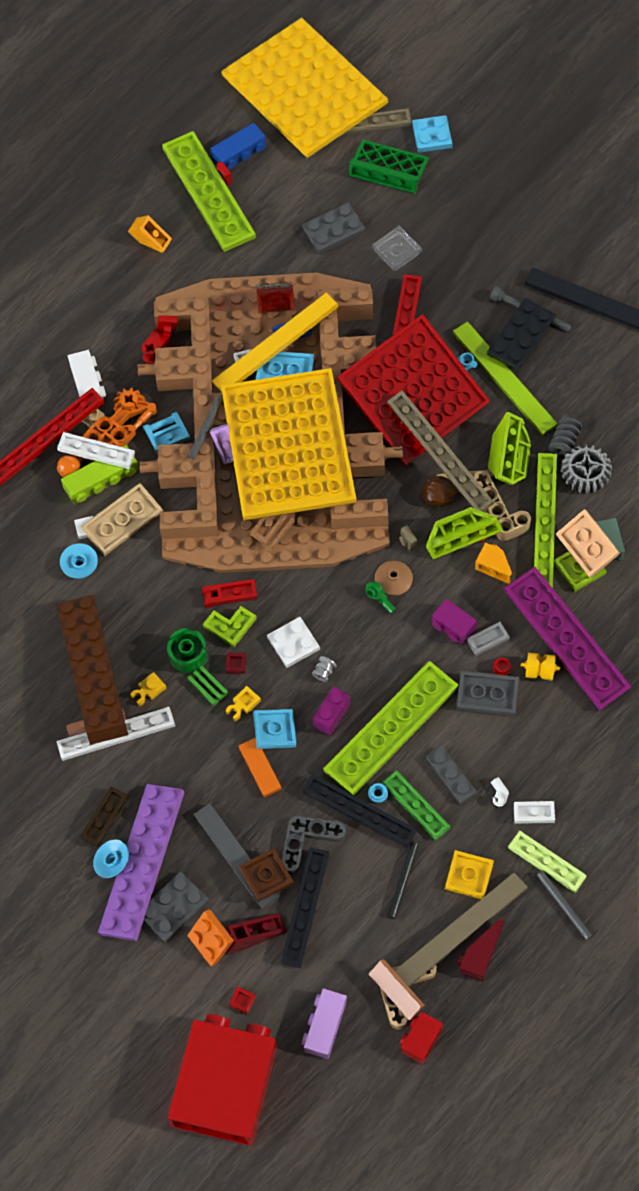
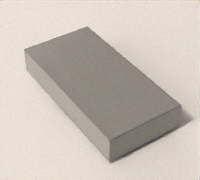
(488, 638)

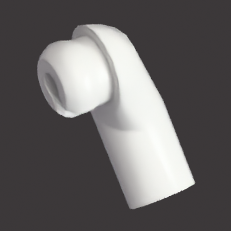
(501, 792)

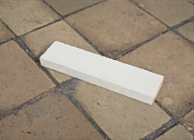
(96, 450)

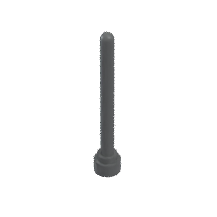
(499, 295)

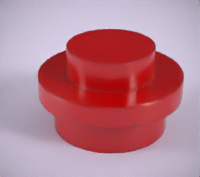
(502, 666)

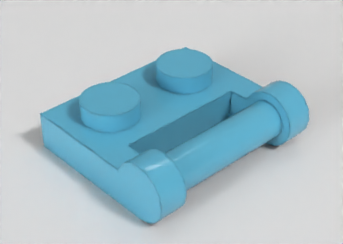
(171, 435)

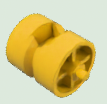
(540, 666)

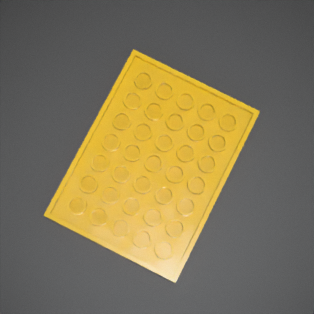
(304, 87)
(288, 444)

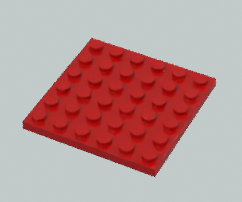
(426, 372)

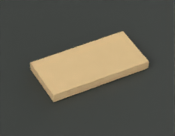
(122, 519)

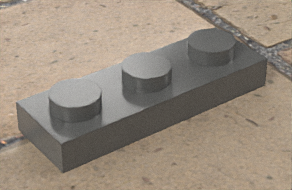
(451, 775)

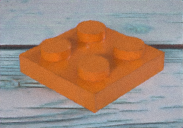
(210, 937)

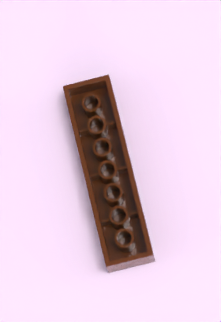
(91, 670)

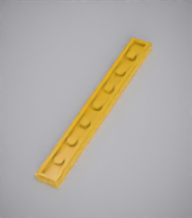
(276, 342)

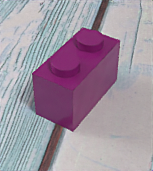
(453, 622)
(331, 711)

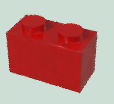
(421, 1037)

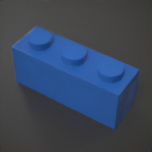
(239, 146)

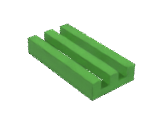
(197, 674)

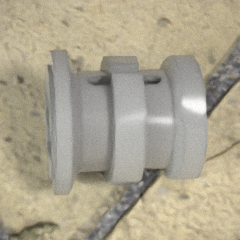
(324, 669)

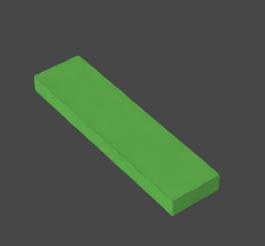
(416, 805)

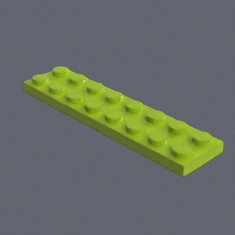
(209, 191)
(390, 728)

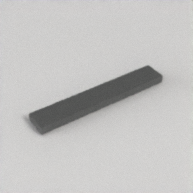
(227, 846)

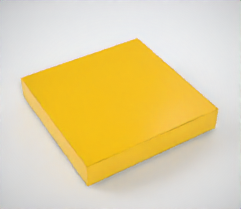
(469, 874)

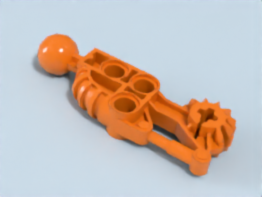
(126, 406)

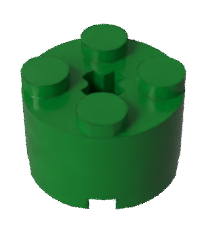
(196, 652)

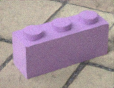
(324, 1023)

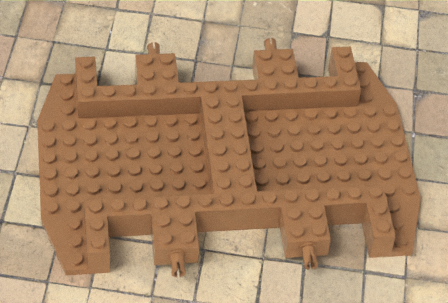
(225, 322)

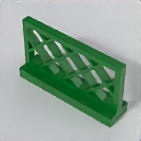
(386, 175)

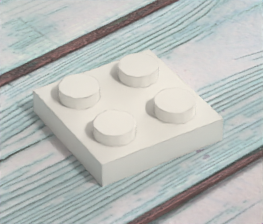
(293, 642)

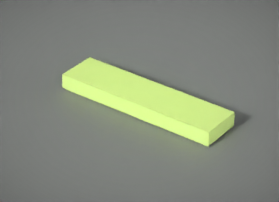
(547, 861)

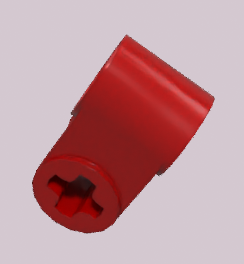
(154, 341)

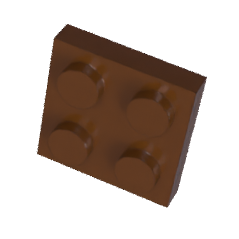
(265, 875)

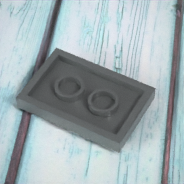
(333, 228)
(487, 693)
(174, 907)

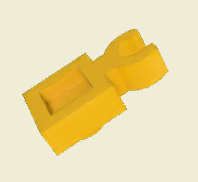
(150, 687)
(244, 701)

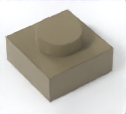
(408, 539)

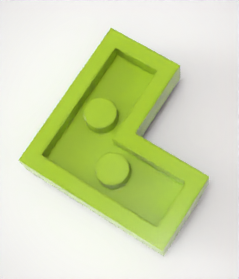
(230, 630)

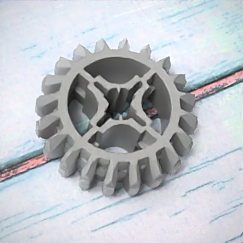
(595, 464)

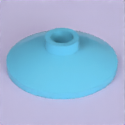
(75, 554)
(111, 858)

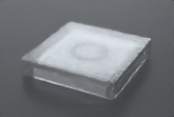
(396, 248)

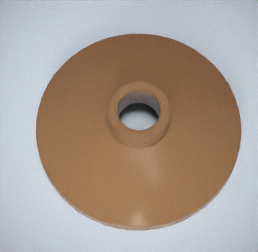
(394, 585)

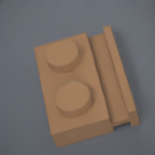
(272, 529)

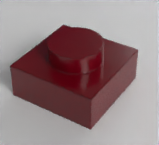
(236, 663)

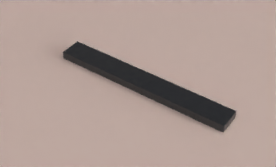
(583, 297)

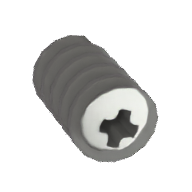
(565, 436)

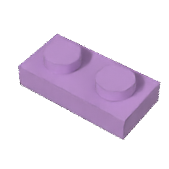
(222, 441)

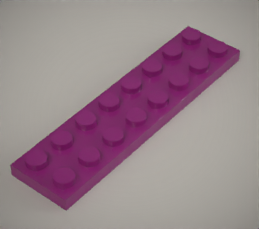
(567, 638)

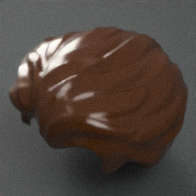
(439, 491)

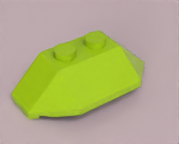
(510, 450)
(461, 530)

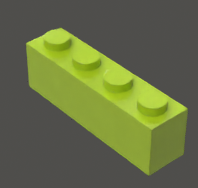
(94, 479)

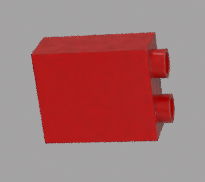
(223, 1080)

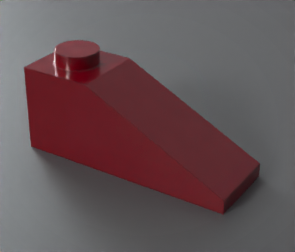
(254, 932)
(479, 954)

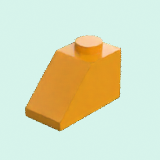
(149, 233)
(494, 563)

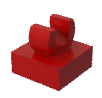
(166, 324)

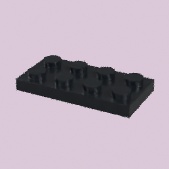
(521, 334)

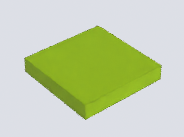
(574, 573)

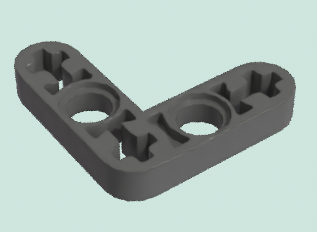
(300, 834)

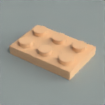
(588, 543)

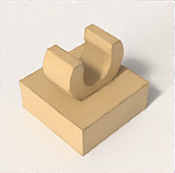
(93, 417)

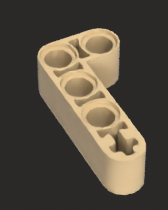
(506, 520)

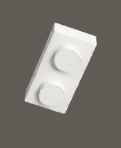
(534, 812)

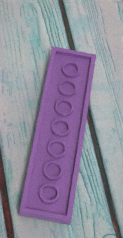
(146, 852)

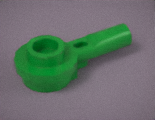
(375, 591)

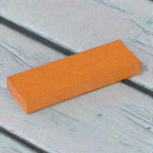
(260, 768)

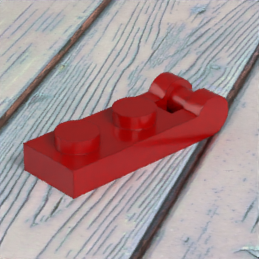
(229, 593)

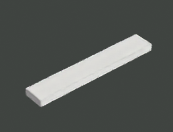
(136, 728)

